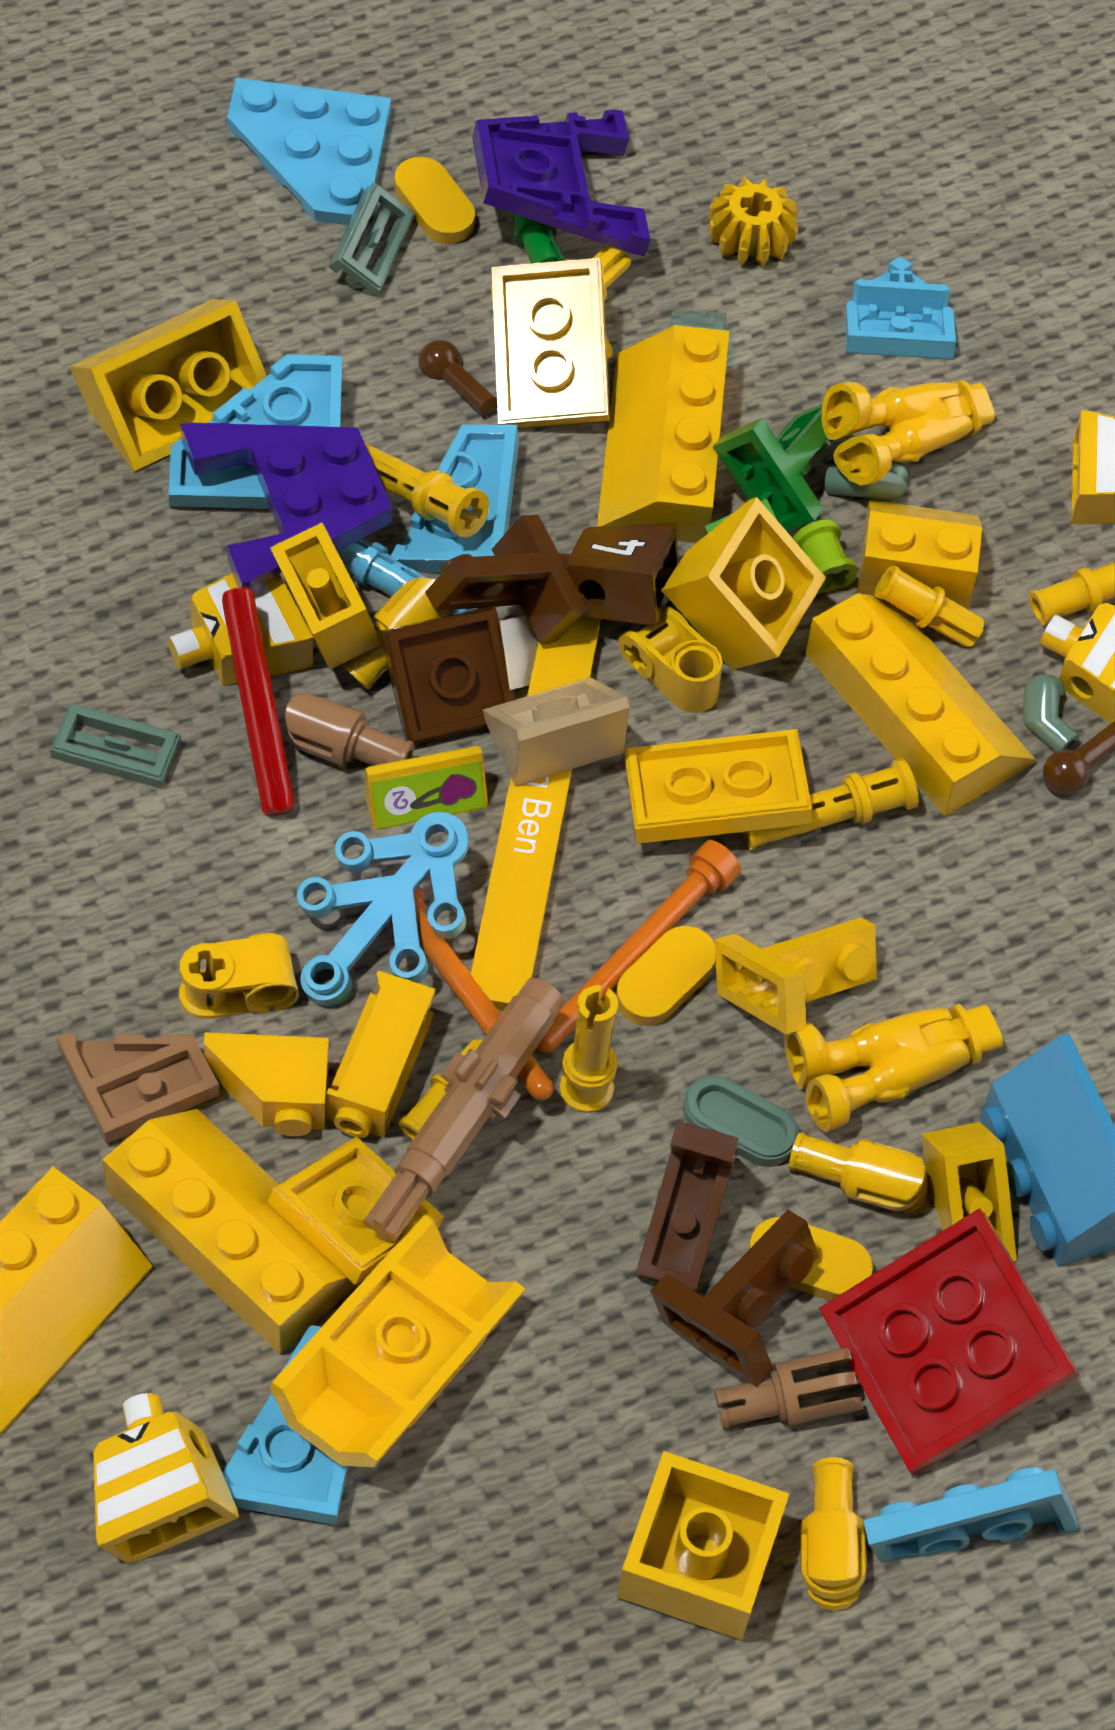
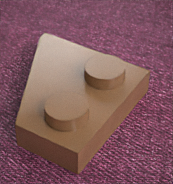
(137, 1078)

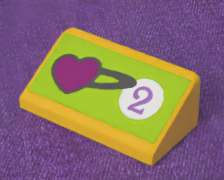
(423, 785)

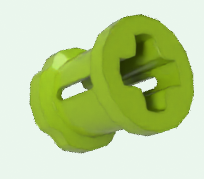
(823, 547)

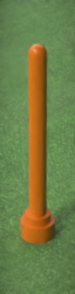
(710, 869)
(472, 995)

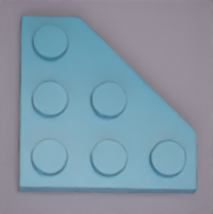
(313, 141)
(295, 393)

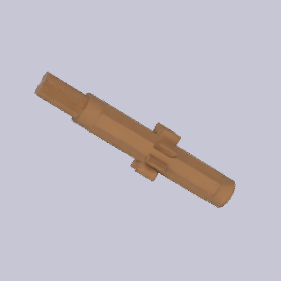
(476, 1091)

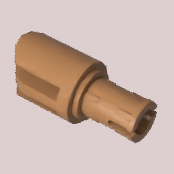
(340, 733)
(780, 1394)

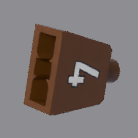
(624, 570)

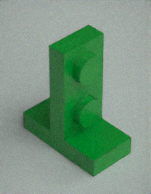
(776, 465)

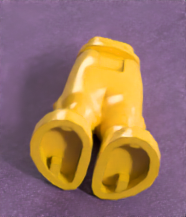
(917, 419)
(900, 1054)

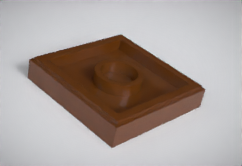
(447, 672)

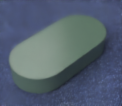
(762, 1127)

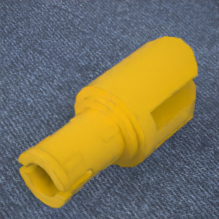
(405, 607)
(866, 1171)
(833, 1538)

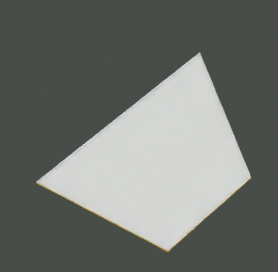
(519, 650)

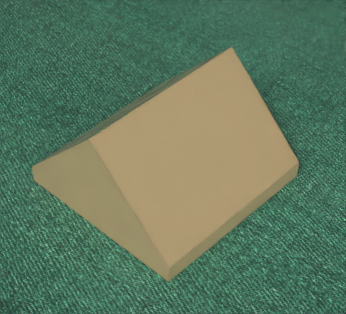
(559, 729)

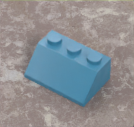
(1057, 1150)

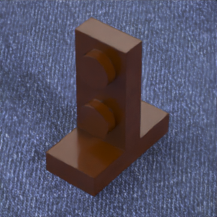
(521, 573)
(688, 1204)
(741, 1299)

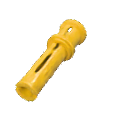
(432, 493)
(854, 799)
(590, 1061)

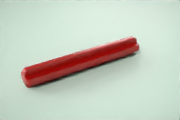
(257, 701)

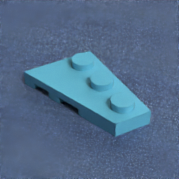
(478, 459)
(283, 1471)
(994, 1511)

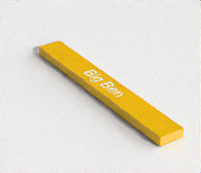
(529, 839)

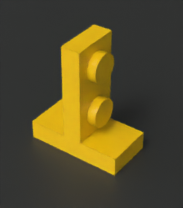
(784, 976)

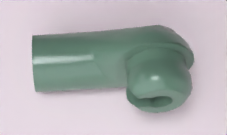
(887, 489)
(1041, 712)

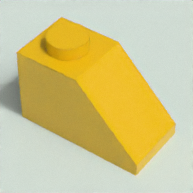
(326, 596)
(273, 1077)
(969, 1173)

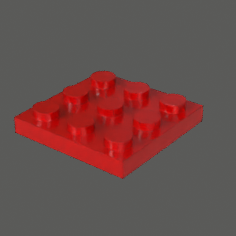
(948, 1342)

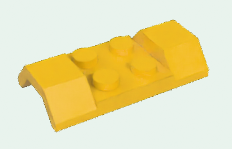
(390, 1349)

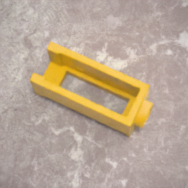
(380, 1056)

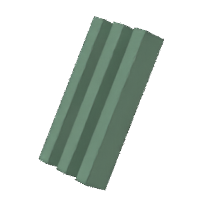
(356, 267)
(110, 764)

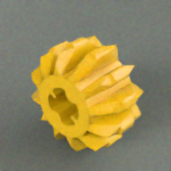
(753, 221)

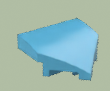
(900, 316)

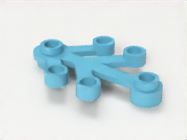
(387, 899)

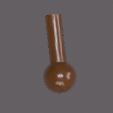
(443, 362)
(1068, 770)

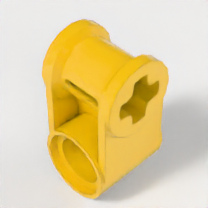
(671, 657)
(242, 976)

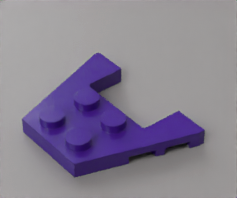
(541, 175)
(306, 479)

